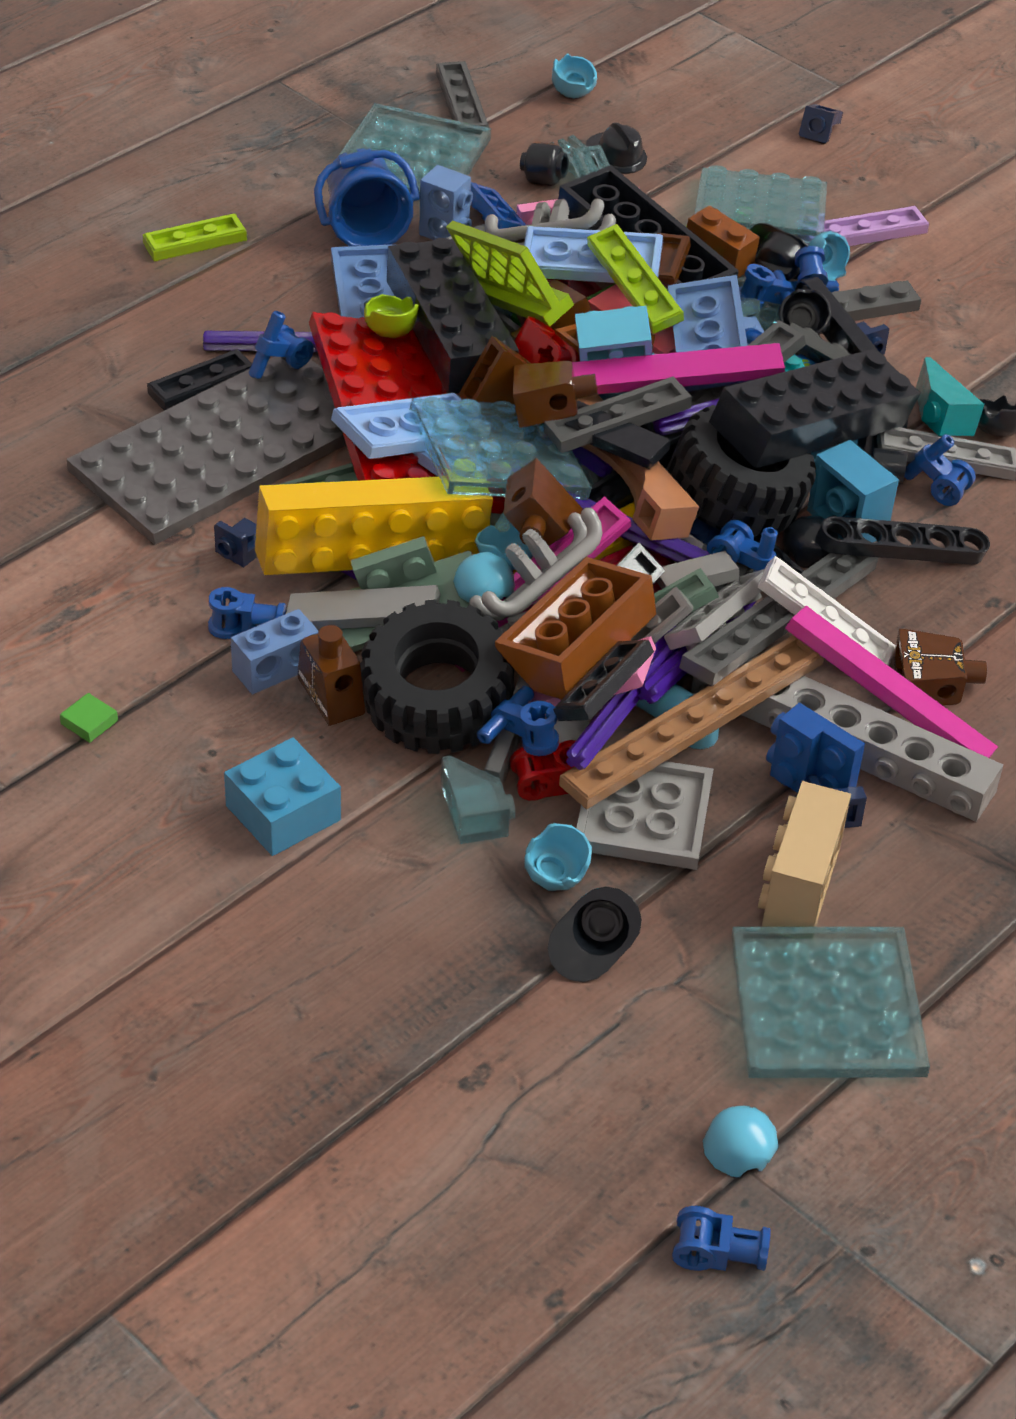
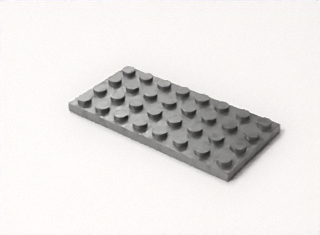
(212, 448)

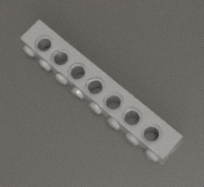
(893, 747)

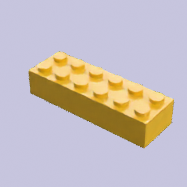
(335, 522)

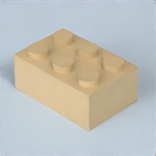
(804, 857)

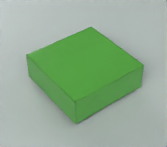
(88, 717)

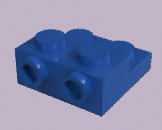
(813, 746)

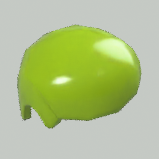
(390, 315)

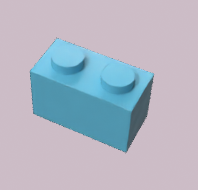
(613, 333)

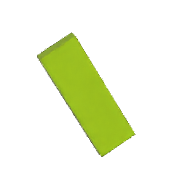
(194, 237)

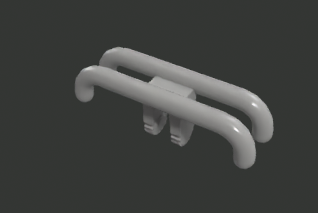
(558, 219)
(587, 536)

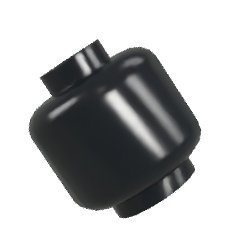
(544, 163)

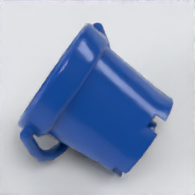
(366, 198)

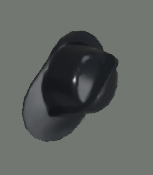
(621, 147)
(777, 249)
(594, 934)

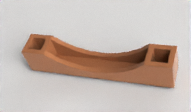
(660, 503)

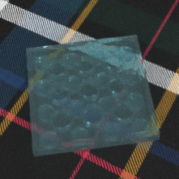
(420, 140)
(773, 199)
(482, 445)
(828, 1003)

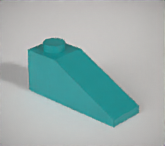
(946, 403)

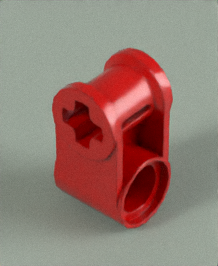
(540, 343)
(544, 772)

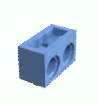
(443, 199)
(270, 651)

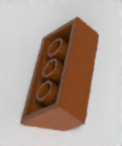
(577, 625)

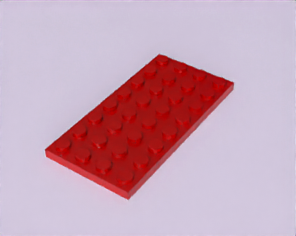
(372, 370)

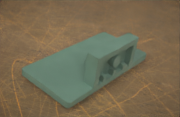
(403, 567)

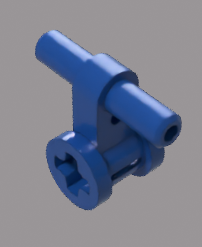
(810, 262)
(765, 285)
(280, 341)
(942, 471)
(742, 545)
(526, 721)

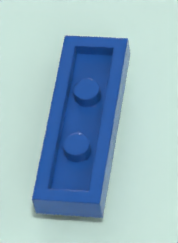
(489, 202)

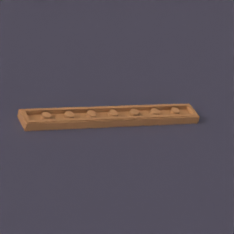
(690, 721)

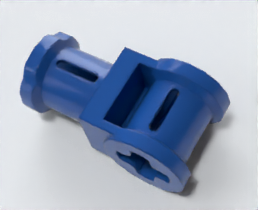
(240, 613)
(717, 1241)

